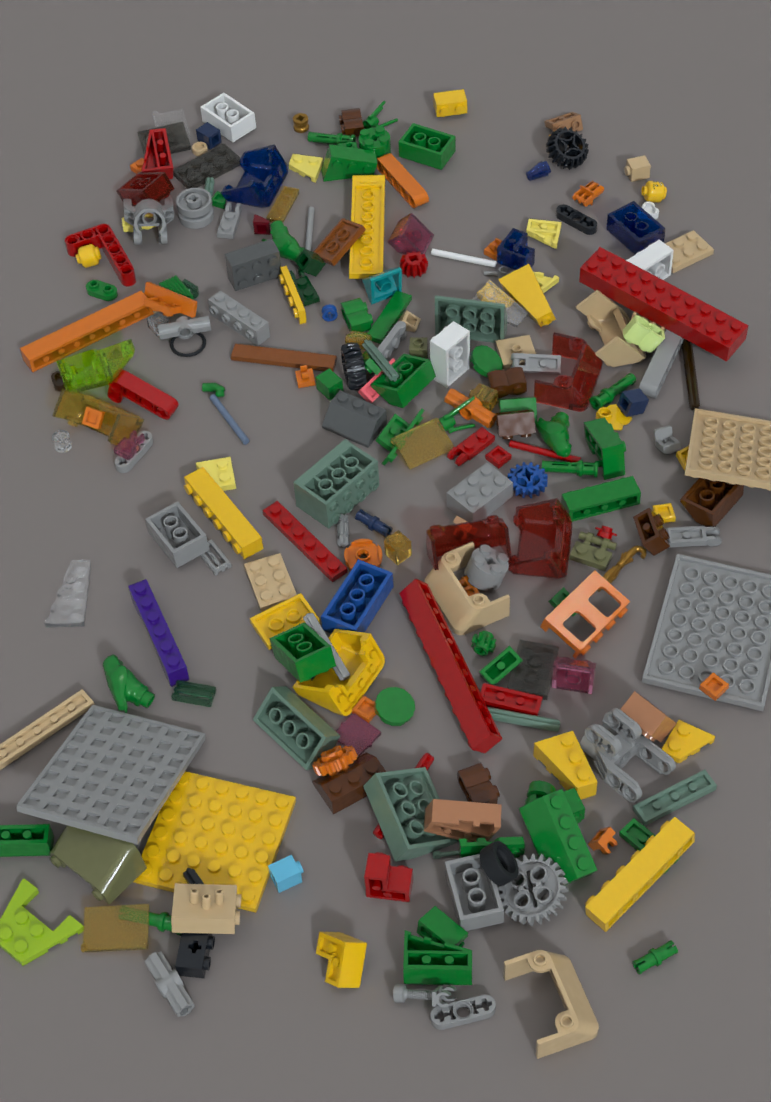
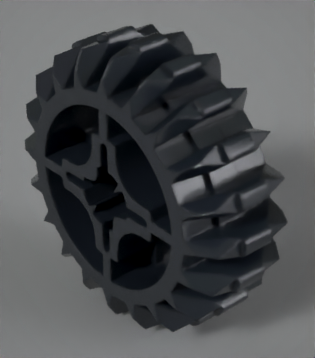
(558, 144)
(353, 365)

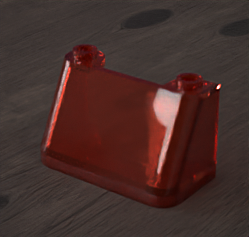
(543, 540)

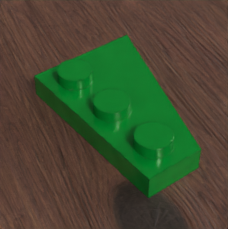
(515, 844)

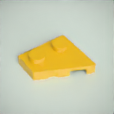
(686, 741)

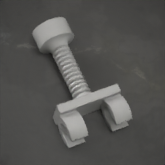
(437, 996)

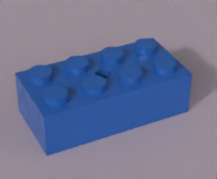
(358, 598)

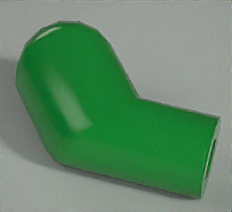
(214, 387)

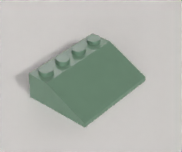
(483, 319)
(400, 807)

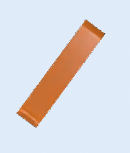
(402, 180)

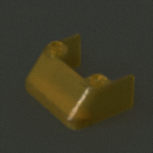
(116, 421)

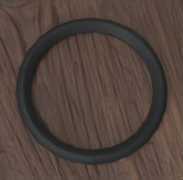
(189, 354)

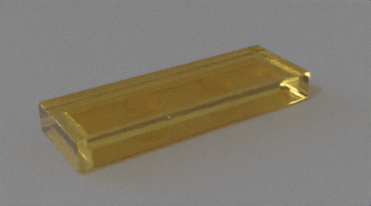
(283, 204)

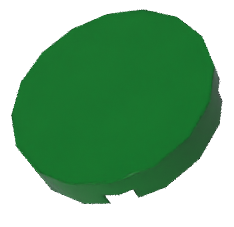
(485, 360)
(394, 706)

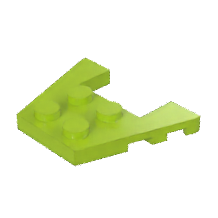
(25, 935)

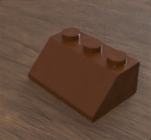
(711, 500)
(347, 786)

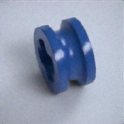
(329, 317)

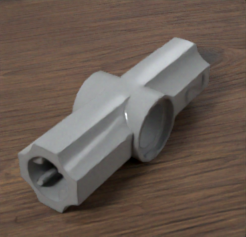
(184, 327)
(169, 984)

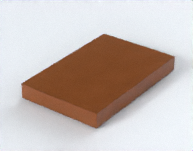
(339, 241)

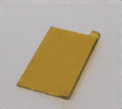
(423, 443)
(116, 928)

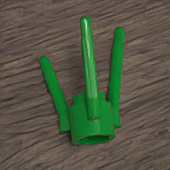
(372, 121)
(448, 420)

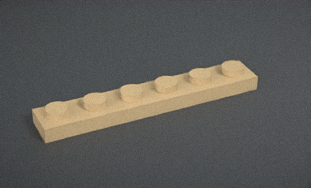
(44, 727)

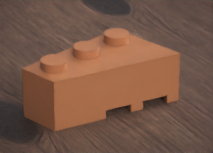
(462, 819)

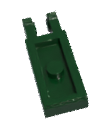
(305, 289)

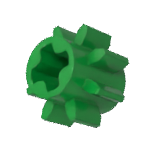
(483, 643)

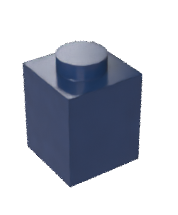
(209, 134)
(632, 402)

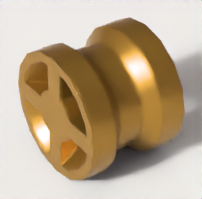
(300, 123)

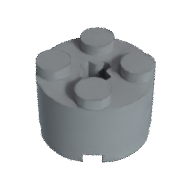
(486, 568)

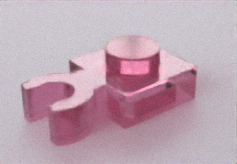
(128, 447)

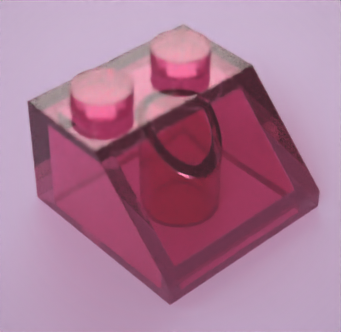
(410, 235)
(573, 675)

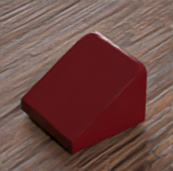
(261, 225)

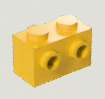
(450, 103)

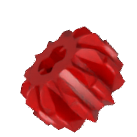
(413, 264)

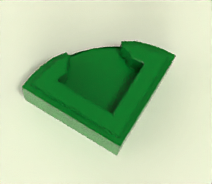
(218, 200)

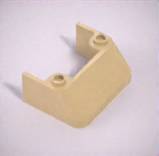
(609, 322)
(462, 611)
(578, 1021)

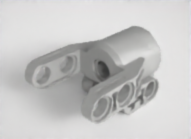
(161, 217)
(616, 746)

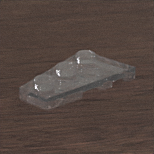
(494, 294)

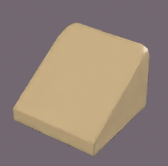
(411, 321)

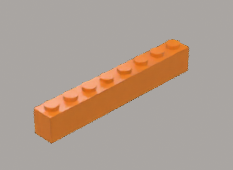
(85, 331)

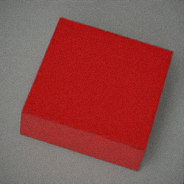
(498, 456)

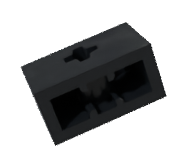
(194, 954)

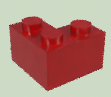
(387, 881)

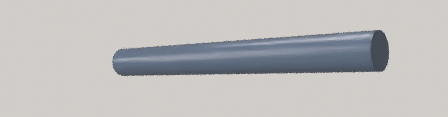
(229, 419)

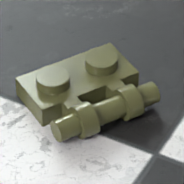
(590, 555)

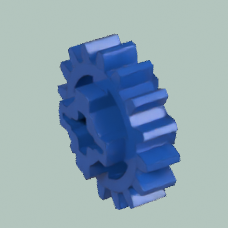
(528, 479)

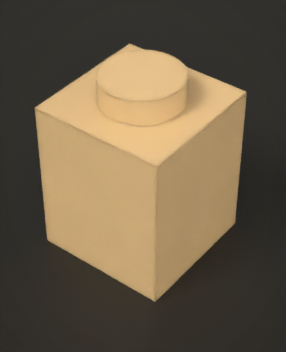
(637, 168)

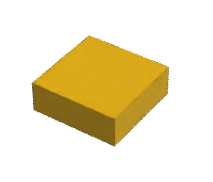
(666, 512)

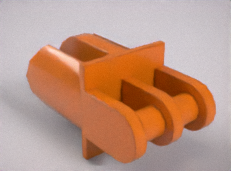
(588, 193)

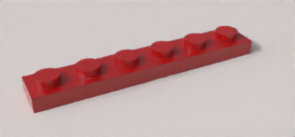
(305, 541)

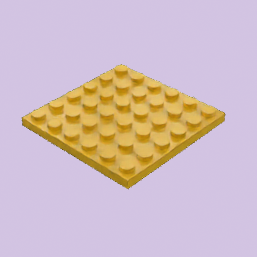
(220, 832)

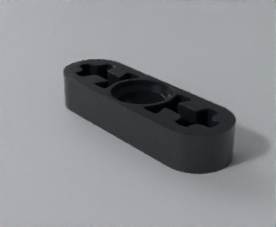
(567, 214)

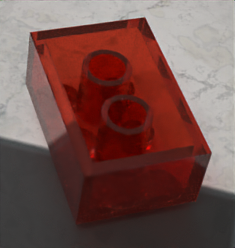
(146, 186)

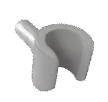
(500, 273)

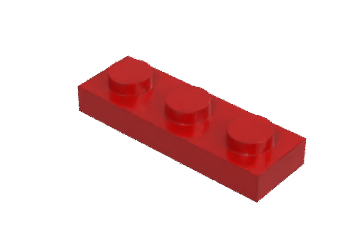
(511, 699)

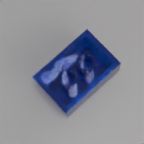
(634, 227)

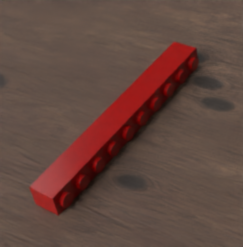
(450, 667)

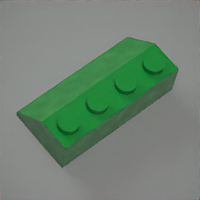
(558, 835)

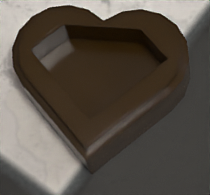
(58, 381)

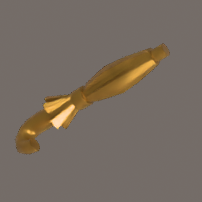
(626, 558)

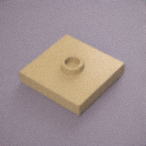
(514, 345)

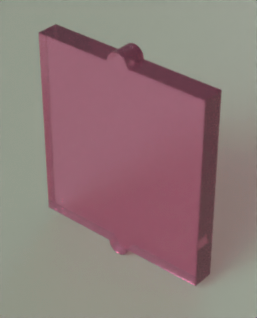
(357, 733)

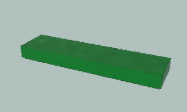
(389, 316)

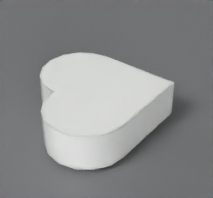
(650, 208)

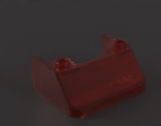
(575, 390)
(447, 538)

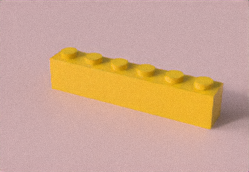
(223, 513)
(639, 874)

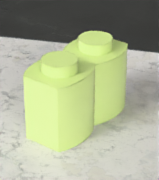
(644, 334)

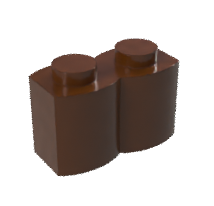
(351, 121)
(508, 381)
(477, 785)

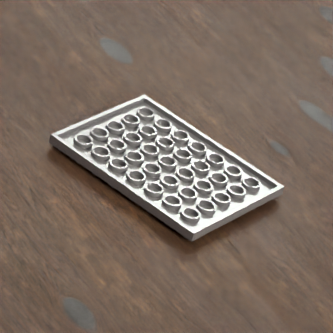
(717, 624)

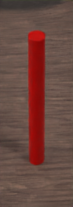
(541, 451)

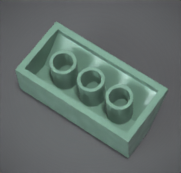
(295, 726)

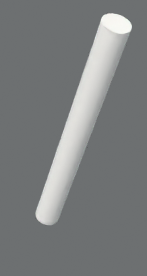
(465, 258)

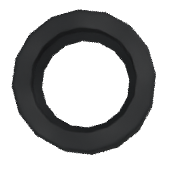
(499, 863)

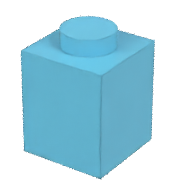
(285, 873)

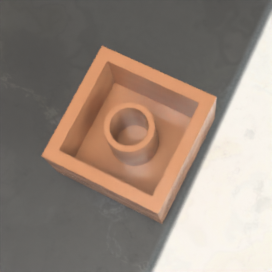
(653, 722)

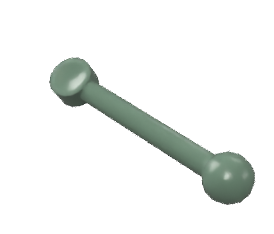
(437, 854)

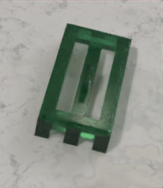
(194, 690)

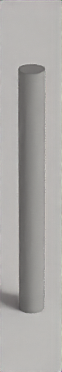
(309, 230)

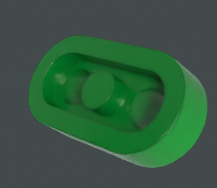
(101, 290)

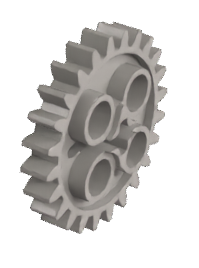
(551, 883)

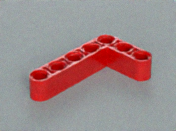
(103, 237)

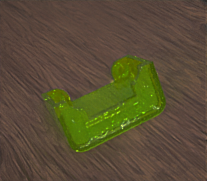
(95, 367)

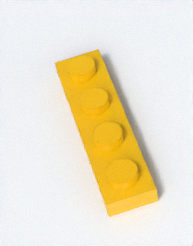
(294, 298)

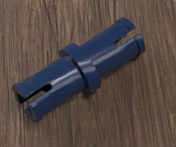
(373, 523)

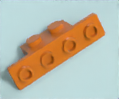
(168, 302)

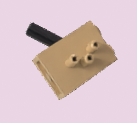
(204, 906)

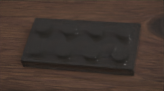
(211, 164)

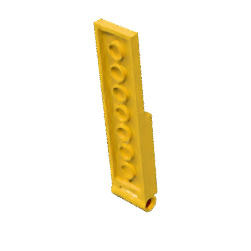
(369, 211)

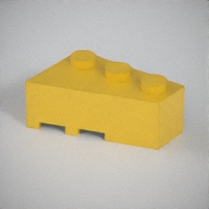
(567, 763)

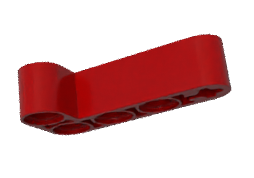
(143, 394)

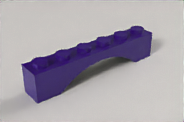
(159, 632)

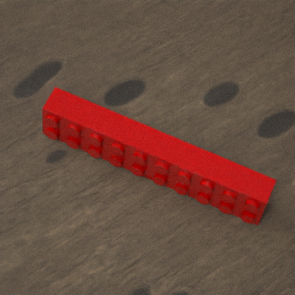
(663, 303)

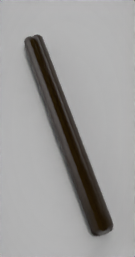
(690, 372)

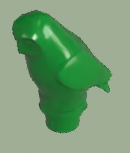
(286, 244)
(556, 433)
(125, 685)

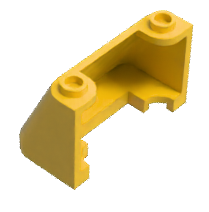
(364, 664)

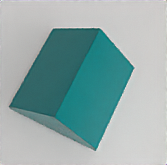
(383, 285)

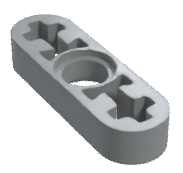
(124, 468)
(480, 1014)

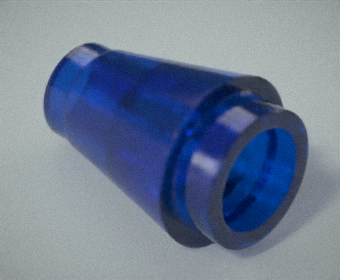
(540, 170)

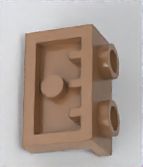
(567, 120)

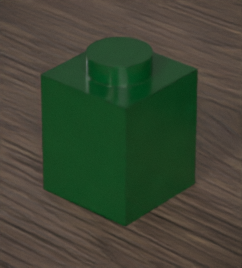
(310, 262)

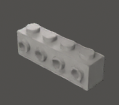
(239, 318)

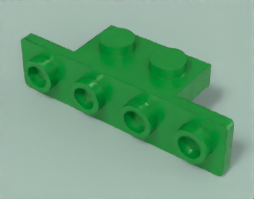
(393, 428)

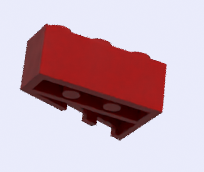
(158, 153)

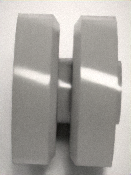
(195, 208)

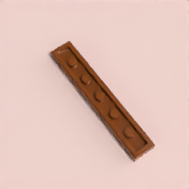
(283, 357)

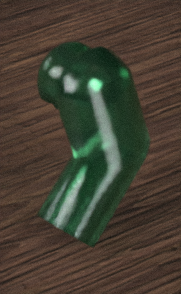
(192, 288)

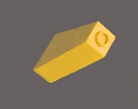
(526, 291)

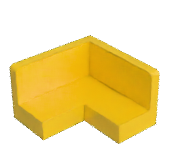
(345, 958)

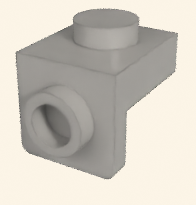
(665, 441)

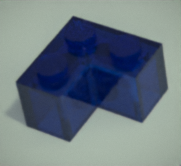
(514, 250)

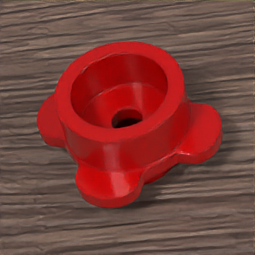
(605, 532)

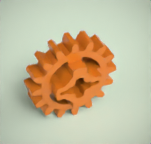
(334, 760)

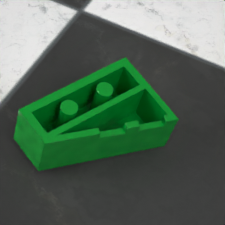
(346, 161)
(607, 446)
(435, 962)

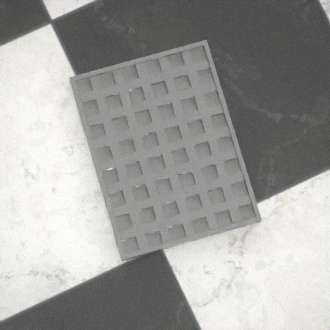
(112, 774)

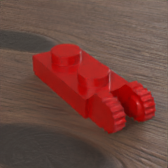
(471, 446)

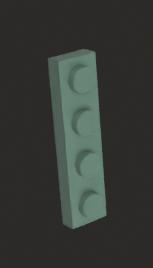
(674, 797)

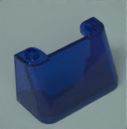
(262, 177)

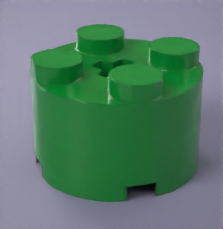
(375, 139)

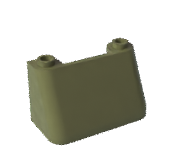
(100, 860)

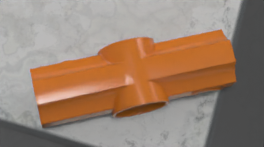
(473, 410)

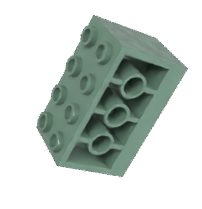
(336, 483)

